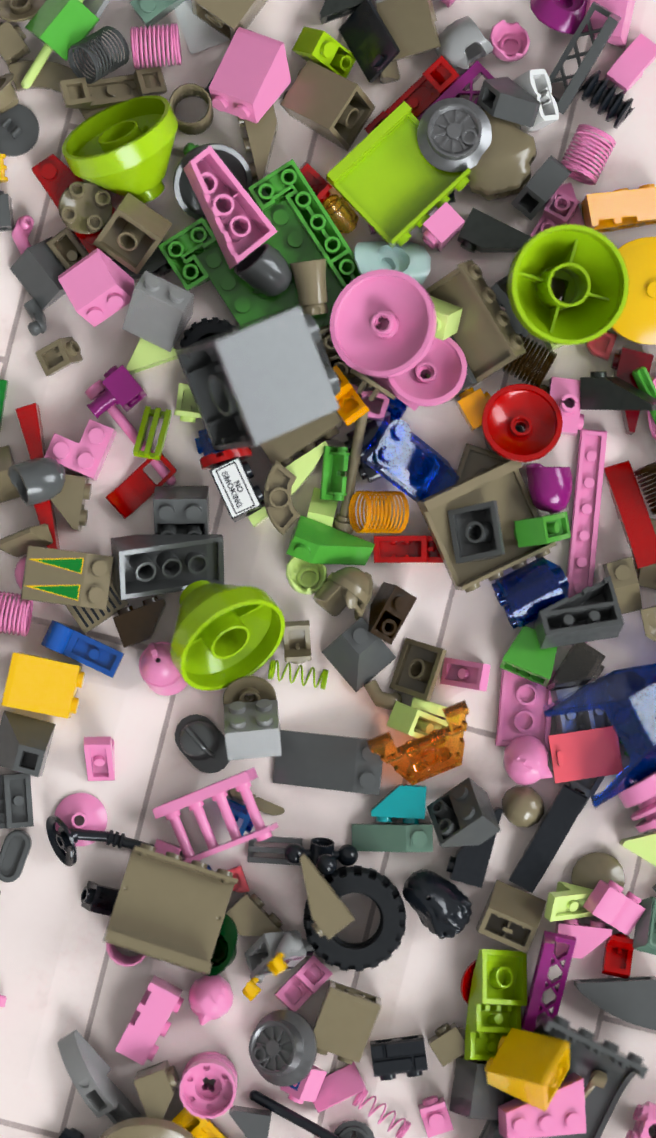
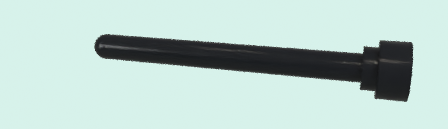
(291, 1116)

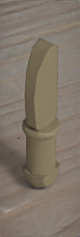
(263, 805)

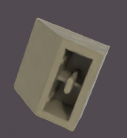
(511, 916)

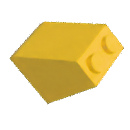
(43, 685)
(529, 1066)

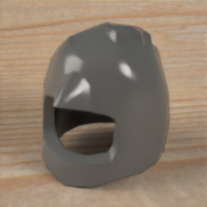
(265, 271)
(37, 479)

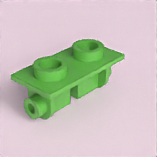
(333, 473)

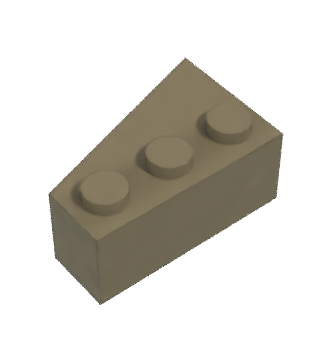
(301, 439)

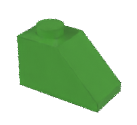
(542, 529)

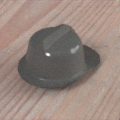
(202, 743)

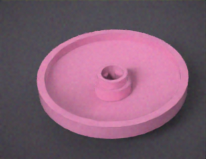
(383, 323)

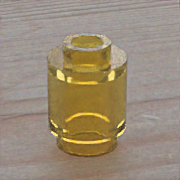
(341, 213)

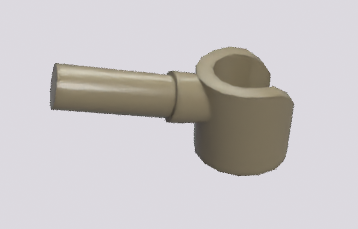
(597, 1079)

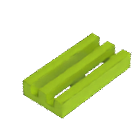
(156, 414)

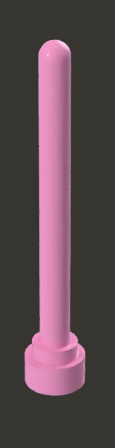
(95, 391)

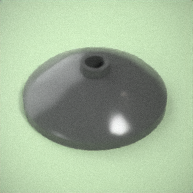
(182, 188)

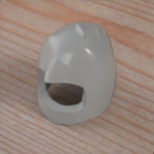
(463, 43)

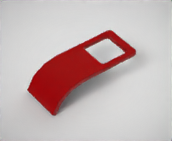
(137, 489)

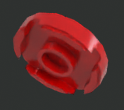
(214, 460)

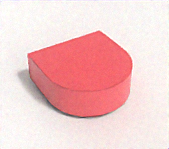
(602, 346)

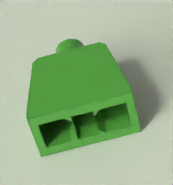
(527, 658)

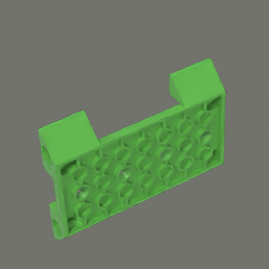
(302, 236)

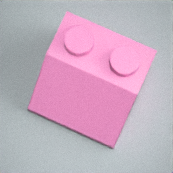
(97, 287)

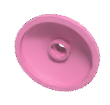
(447, 373)

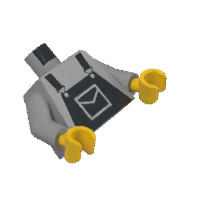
(272, 955)

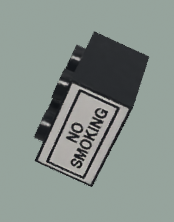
(236, 488)

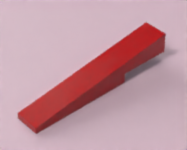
(32, 431)

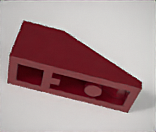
(624, 365)

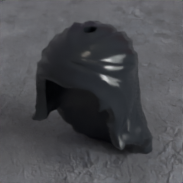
(446, 908)

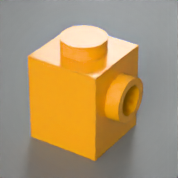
(472, 406)

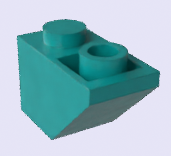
(402, 802)

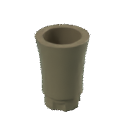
(311, 285)

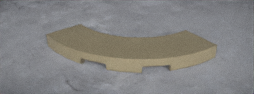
(47, 79)

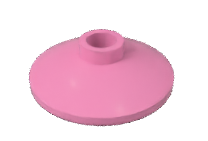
(87, 806)

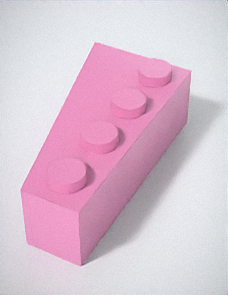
(227, 207)

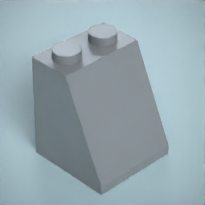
(158, 311)

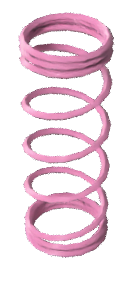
(362, 1095)

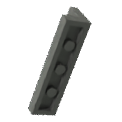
(590, 58)

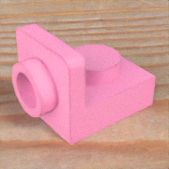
(435, 1116)

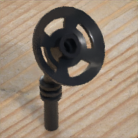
(67, 837)

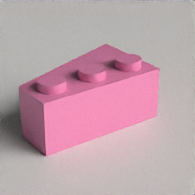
(150, 1021)
(562, 1117)

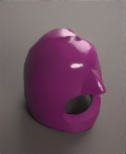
(549, 487)

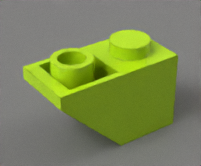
(324, 51)

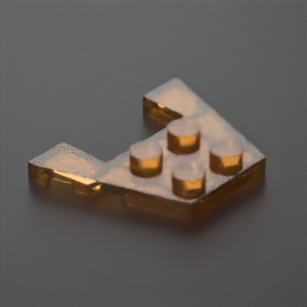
(429, 754)

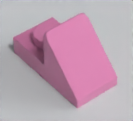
(465, 674)
(99, 758)

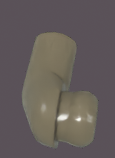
(380, 698)

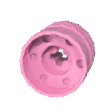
(644, 796)
(204, 1099)

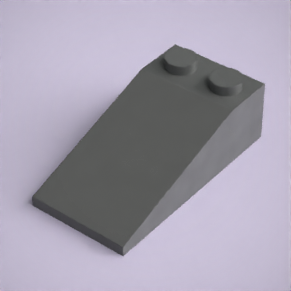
(165, 563)
(328, 763)

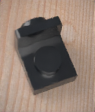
(99, 898)

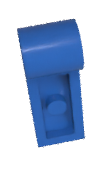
(82, 648)

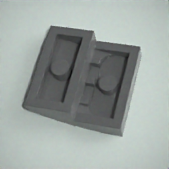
(15, 801)

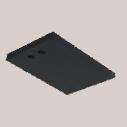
(369, 40)

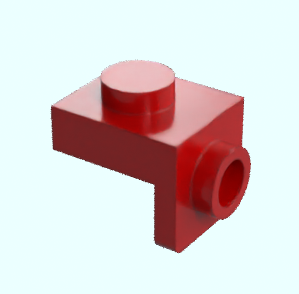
(316, 182)
(618, 956)

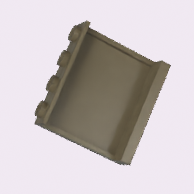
(483, 327)
(514, 503)

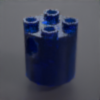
(530, 590)

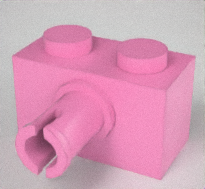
(567, 396)

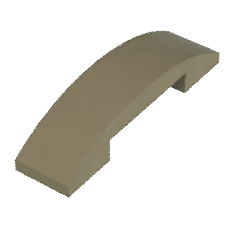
(112, 90)

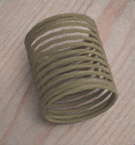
(196, 91)

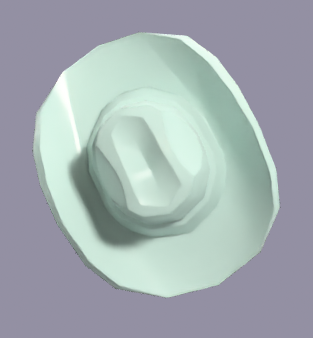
(408, 259)

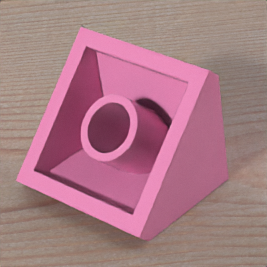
(623, 9)

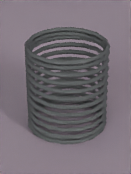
(103, 54)

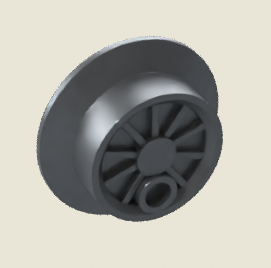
(454, 134)
(283, 1047)

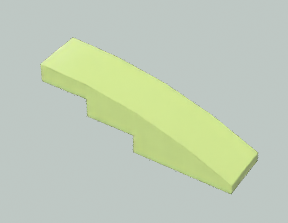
(302, 470)

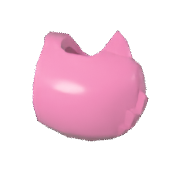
(526, 760)
(210, 997)

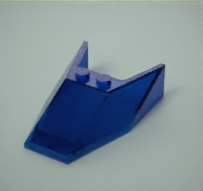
(630, 704)

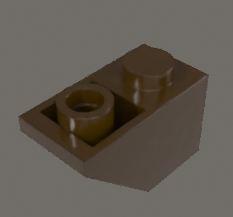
(389, 611)
(140, 623)

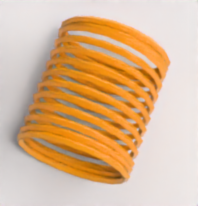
(378, 510)

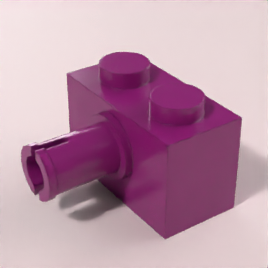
(119, 388)

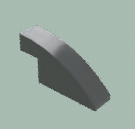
(624, 998)

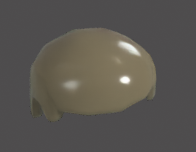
(522, 806)

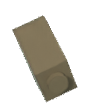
(625, 584)

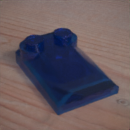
(408, 461)

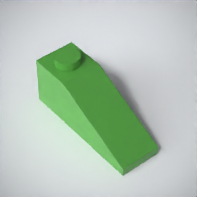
(326, 545)

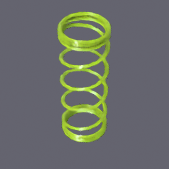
(324, 674)

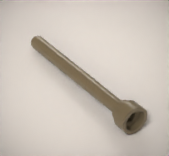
(342, 521)

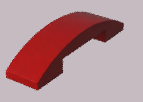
(423, 91)

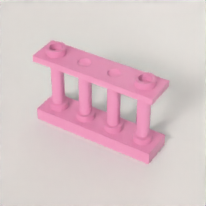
(218, 792)

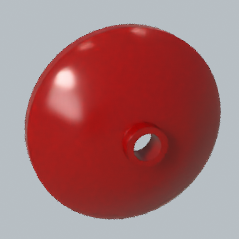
(526, 407)

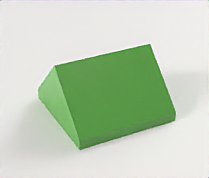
(62, 24)

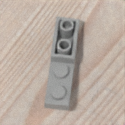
(90, 1078)

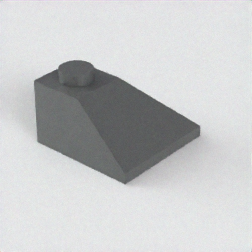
(358, 655)

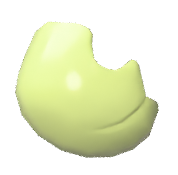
(305, 576)

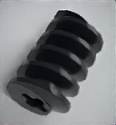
(607, 99)

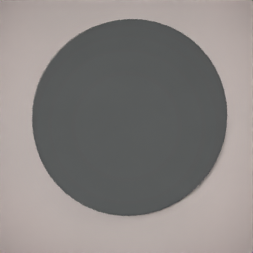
(18, 131)

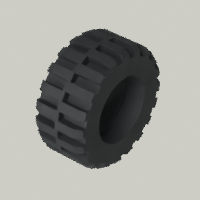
(390, 929)

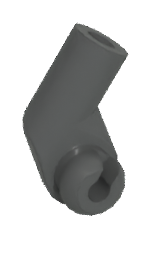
(38, 317)

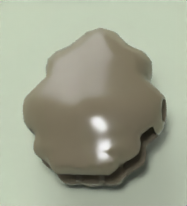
(505, 163)

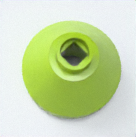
(125, 147)
(593, 280)
(224, 633)

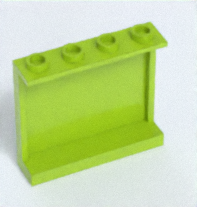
(392, 180)

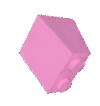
(250, 76)

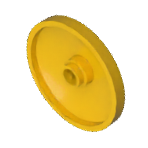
(639, 315)

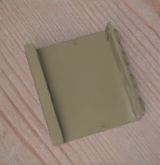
(170, 908)

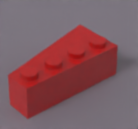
(55, 179)

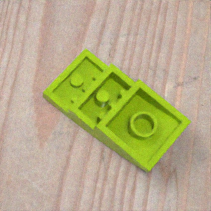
(494, 1001)

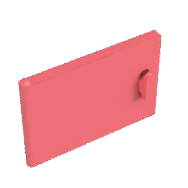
(585, 754)

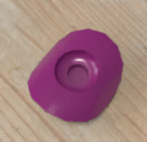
(560, 14)

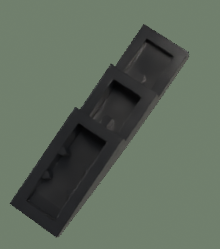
(548, 838)

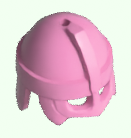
(162, 676)

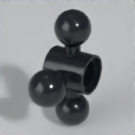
(322, 854)

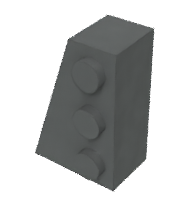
(581, 618)

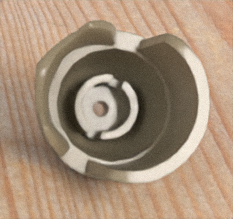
(345, 588)

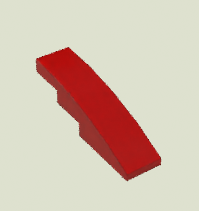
(632, 513)
(406, 549)

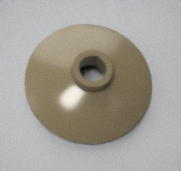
(19, 9)
(244, 685)

